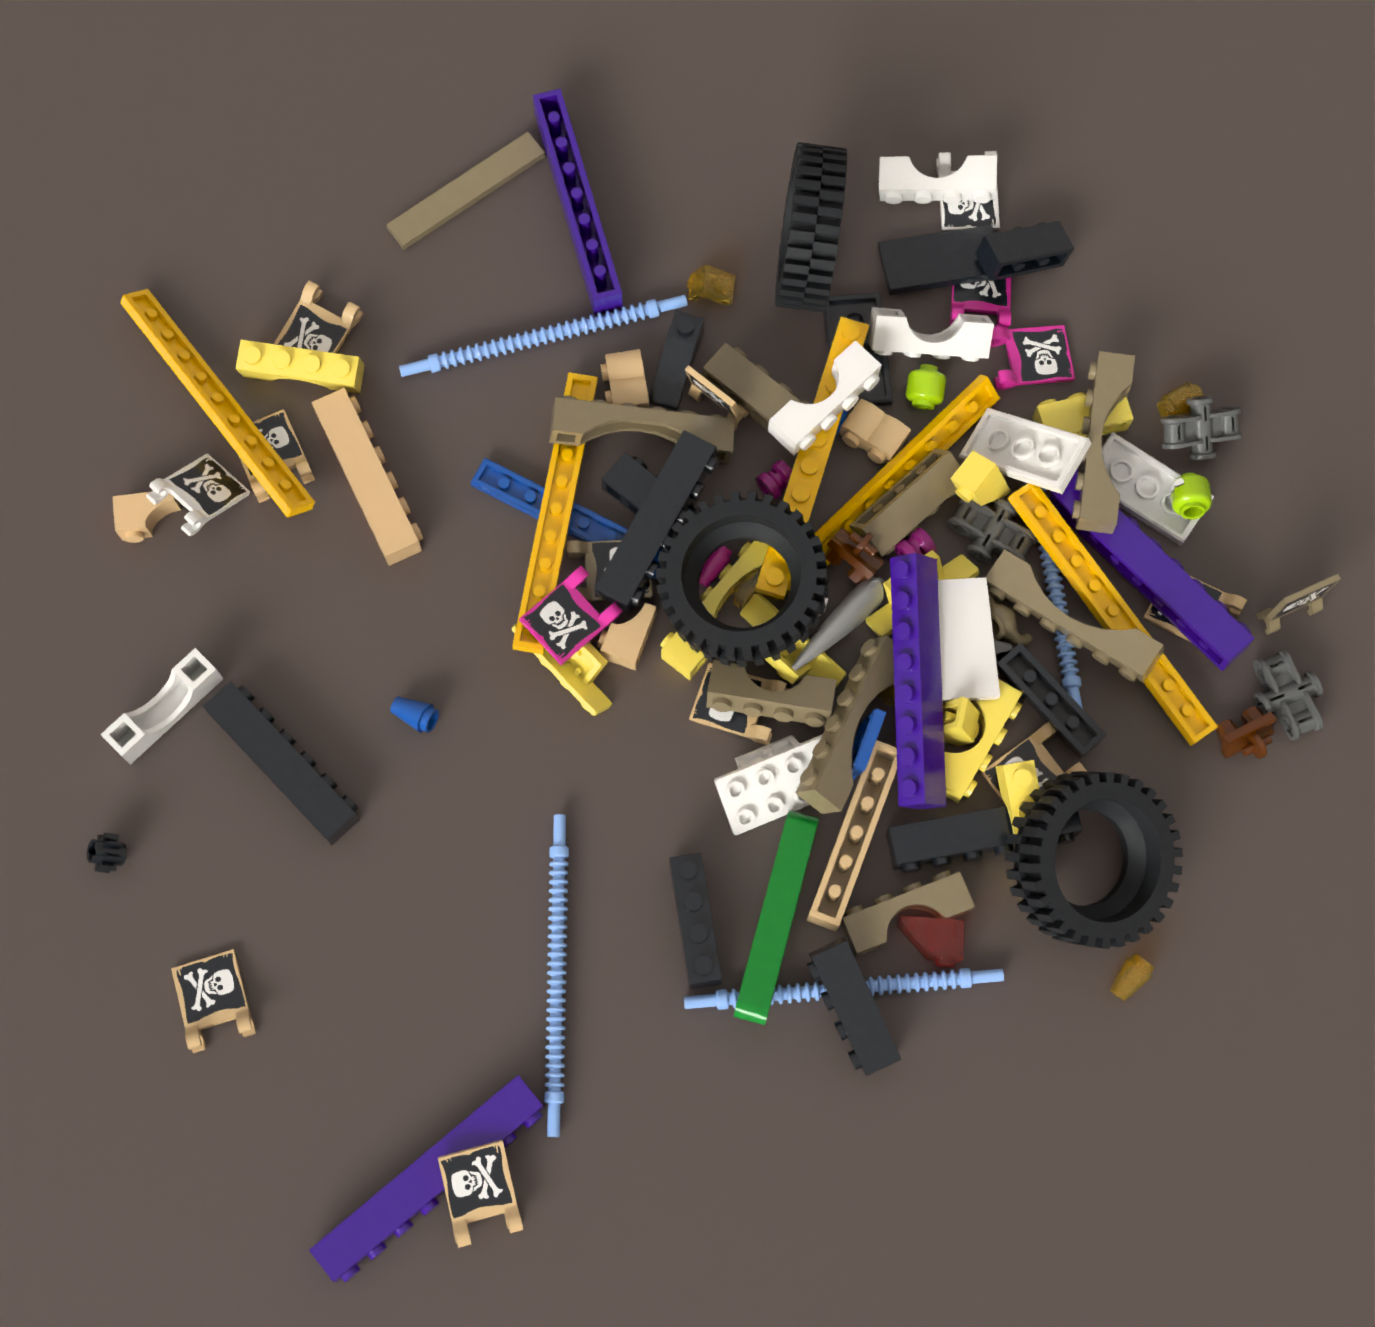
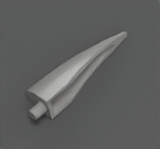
(843, 619)

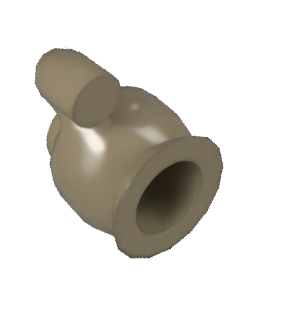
(1005, 624)

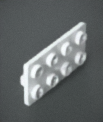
(765, 783)

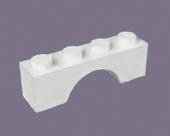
(903, 182)
(966, 337)
(799, 422)
(144, 726)

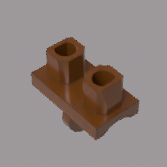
(856, 552)
(1249, 738)

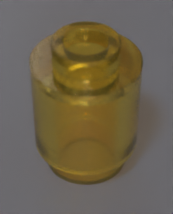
(1175, 401)

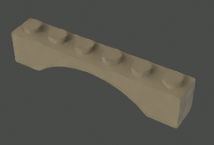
(581, 420)
(1098, 497)
(1126, 649)
(829, 774)

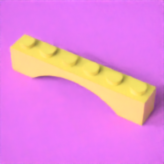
(679, 653)

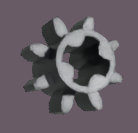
(106, 852)

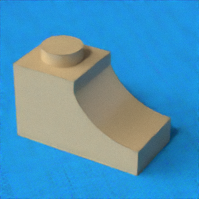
(137, 515)
(626, 641)

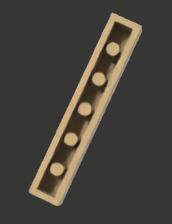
(367, 476)
(854, 838)

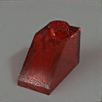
(935, 938)

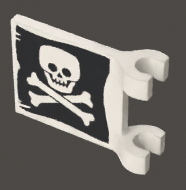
(966, 212)
(202, 488)

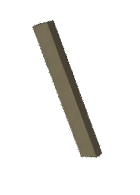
(465, 190)

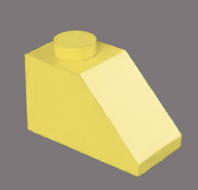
(979, 480)
(960, 721)

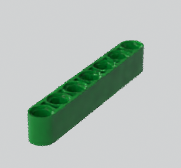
(776, 918)

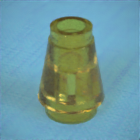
(1131, 977)

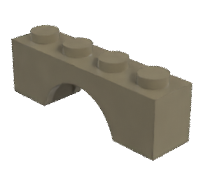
(805, 703)
(943, 898)

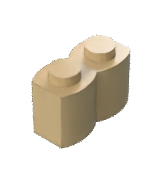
(625, 378)
(874, 432)

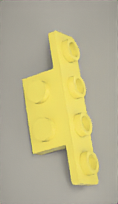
(957, 568)
(759, 611)
(578, 676)

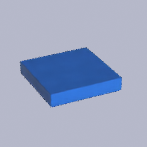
(865, 741)

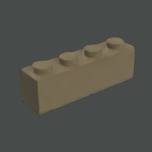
(747, 384)
(908, 502)

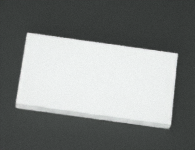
(1028, 449)
(1145, 488)
(967, 641)

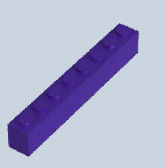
(577, 202)
(1164, 584)
(917, 682)
(421, 1183)

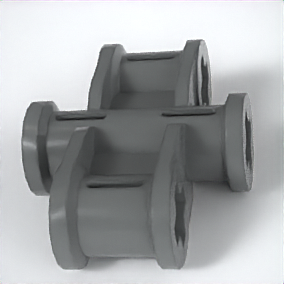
(1201, 427)
(982, 526)
(1292, 703)

